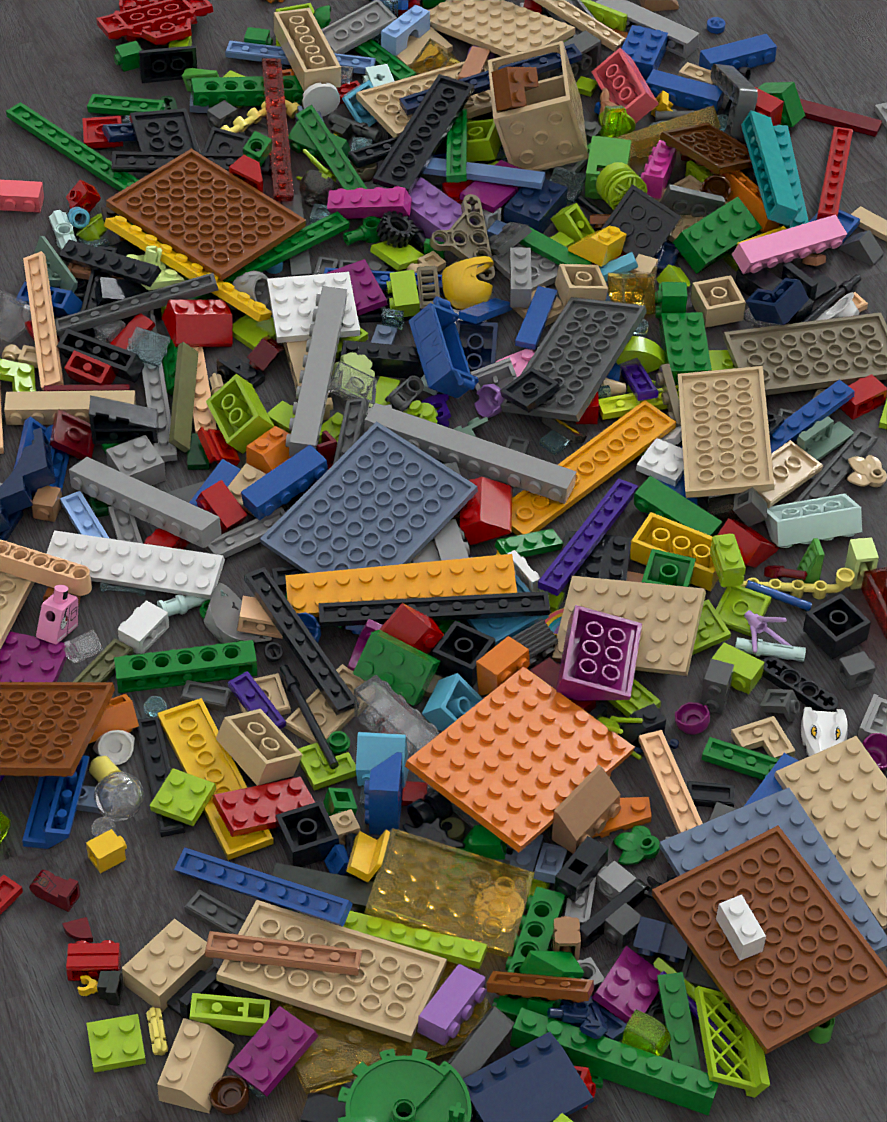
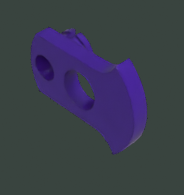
(443, 413)

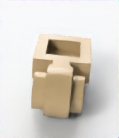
(429, 259)
(26, 355)

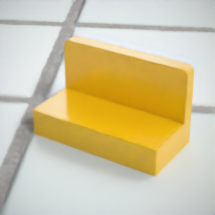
(367, 855)

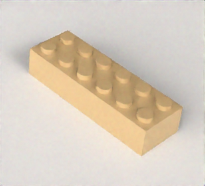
(306, 48)

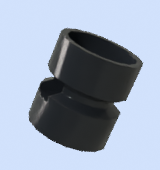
(429, 808)

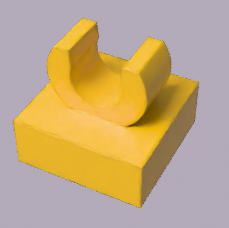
(663, 103)

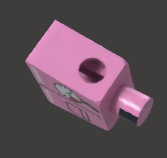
(58, 615)

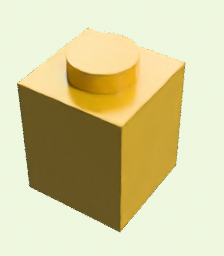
(106, 850)

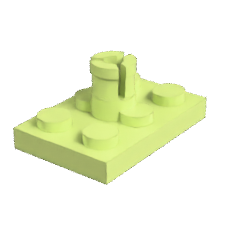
(167, 276)

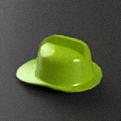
(93, 230)

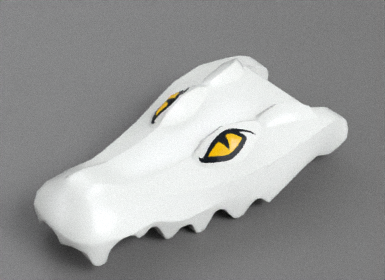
(822, 729)

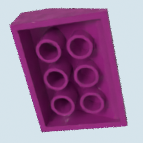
(598, 656)

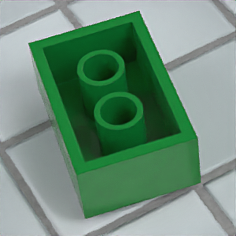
(398, 664)

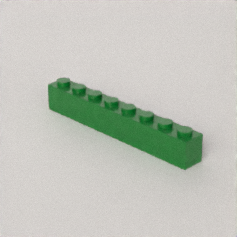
(621, 1062)

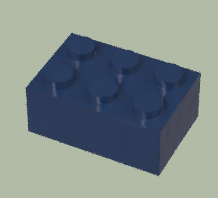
(536, 206)

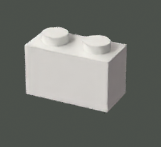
(143, 627)
(740, 927)

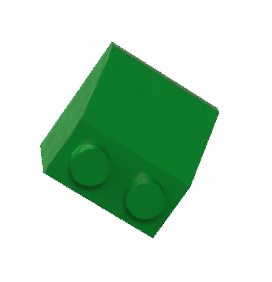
(669, 569)

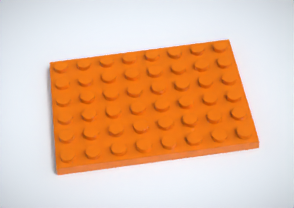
(517, 757)

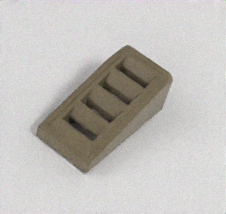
(427, 274)

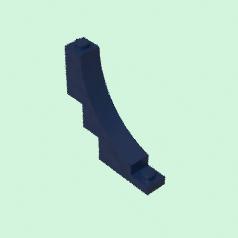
(31, 473)

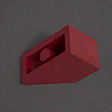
(264, 353)

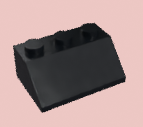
(166, 63)

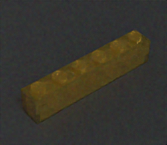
(646, 138)

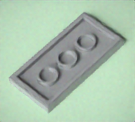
(358, 27)

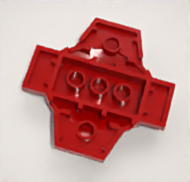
(154, 19)

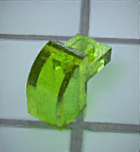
(646, 1033)

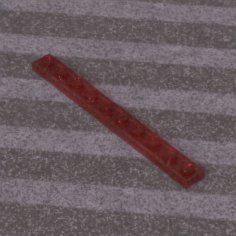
(277, 129)

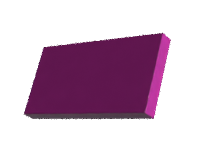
(492, 194)

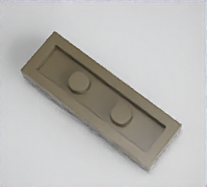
(669, 395)

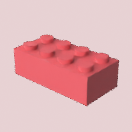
(625, 84)

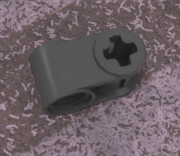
(406, 393)

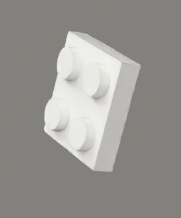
(662, 462)

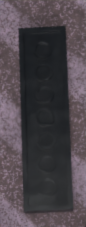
(423, 133)

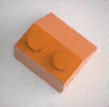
(268, 450)
(500, 664)

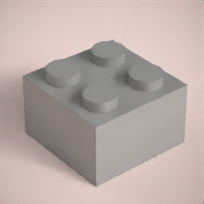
(138, 460)

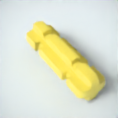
(157, 1031)

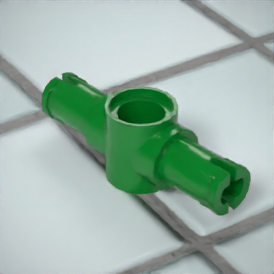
(365, 232)

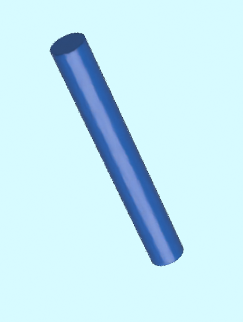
(778, 595)

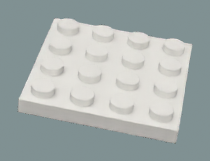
(295, 299)

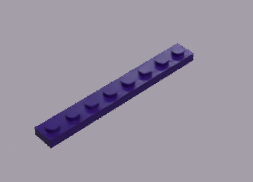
(587, 537)

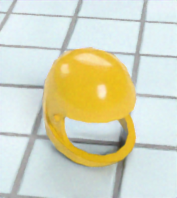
(462, 285)

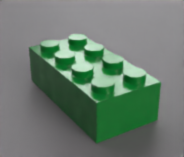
(716, 235)
(684, 343)

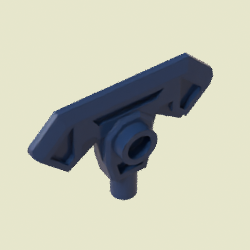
(582, 1015)

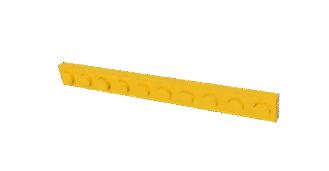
(190, 270)

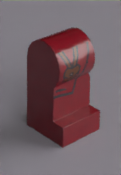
(55, 889)

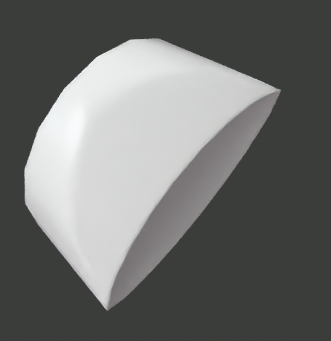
(116, 745)

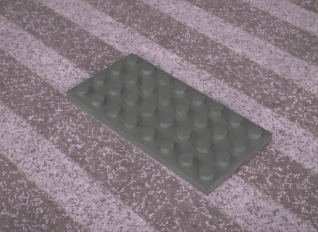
(581, 354)

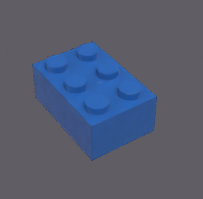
(646, 48)

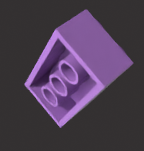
(433, 209)

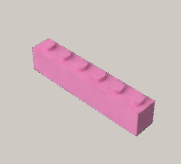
(789, 244)

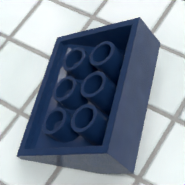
(528, 1085)

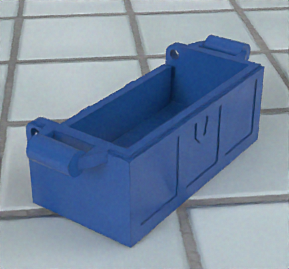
(441, 349)

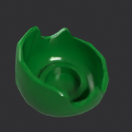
(322, 16)

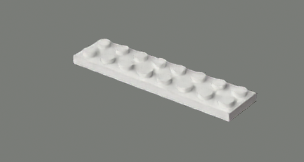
(141, 564)

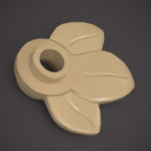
(867, 471)

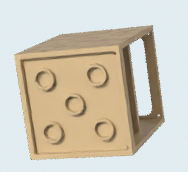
(551, 125)

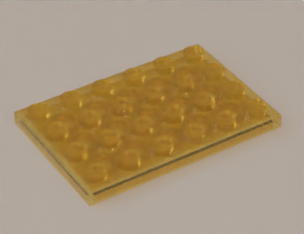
(450, 892)

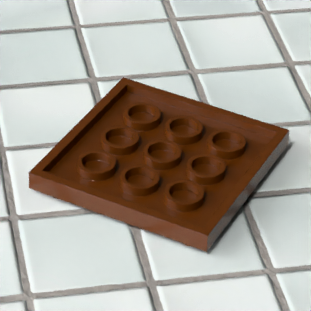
(709, 148)

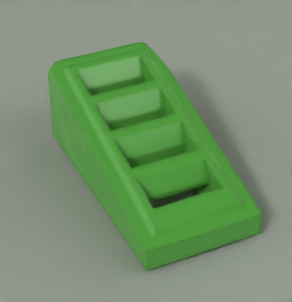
(196, 73)
(812, 562)

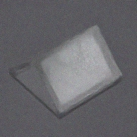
(353, 384)

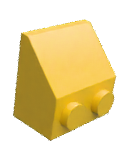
(600, 246)

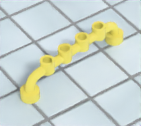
(255, 116)
(843, 579)

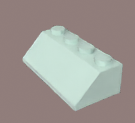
(812, 519)

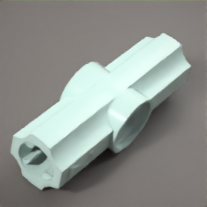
(62, 228)

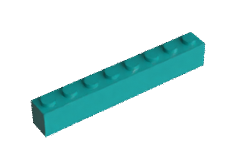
(785, 144)
(769, 168)

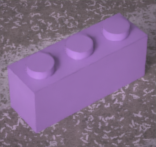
(452, 1005)

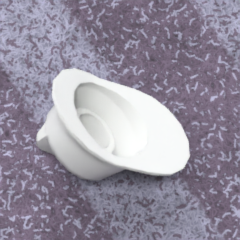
(843, 308)

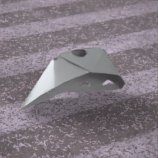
(223, 619)

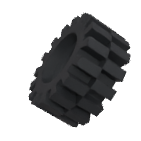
(395, 229)

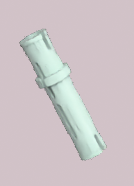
(772, 649)

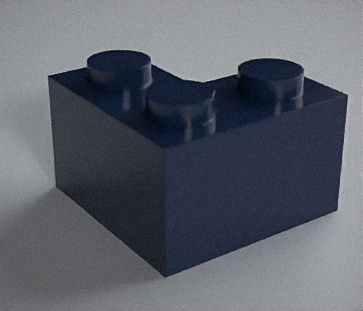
(778, 305)
(660, 937)

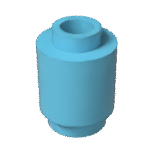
(84, 219)

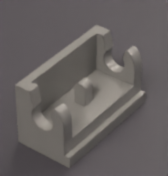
(498, 373)
(875, 718)

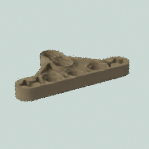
(466, 231)

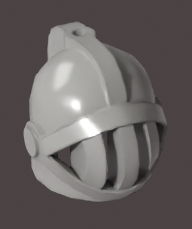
(252, 284)

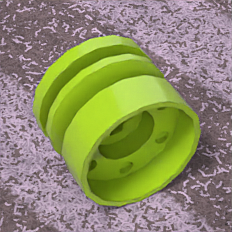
(615, 182)

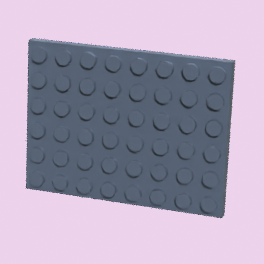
(370, 507)
(782, 809)

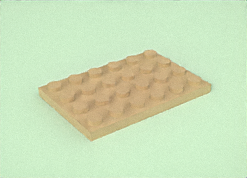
(666, 612)

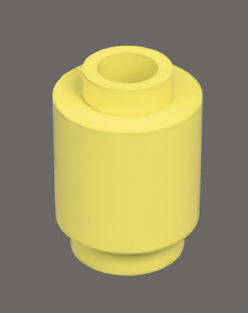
(102, 767)

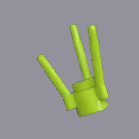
(326, 173)
(613, 726)

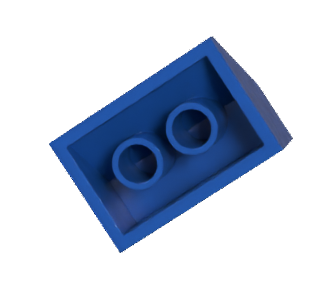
(384, 795)

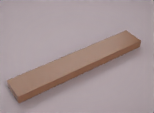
(283, 953)

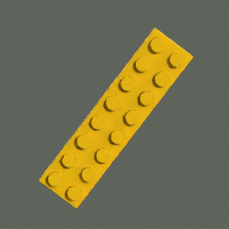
(201, 755)

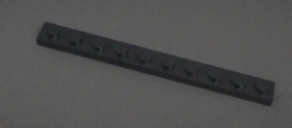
(437, 608)

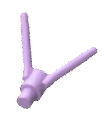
(759, 624)

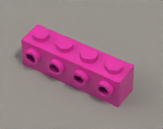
(659, 169)
(369, 202)

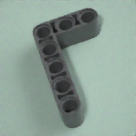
(741, 93)

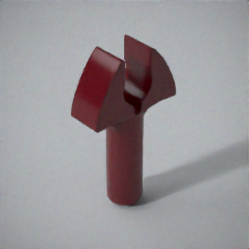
(779, 571)

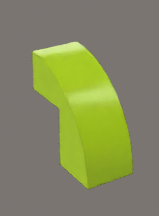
(647, 352)

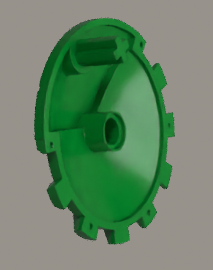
(407, 1086)

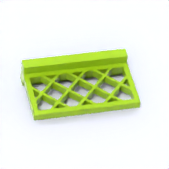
(751, 1056)

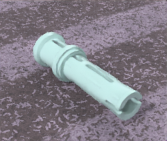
(181, 604)

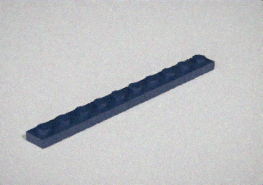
(482, 82)

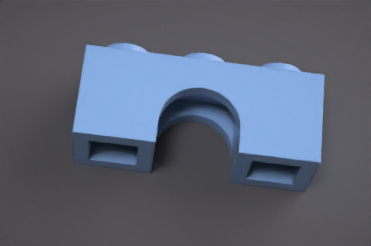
(413, 22)

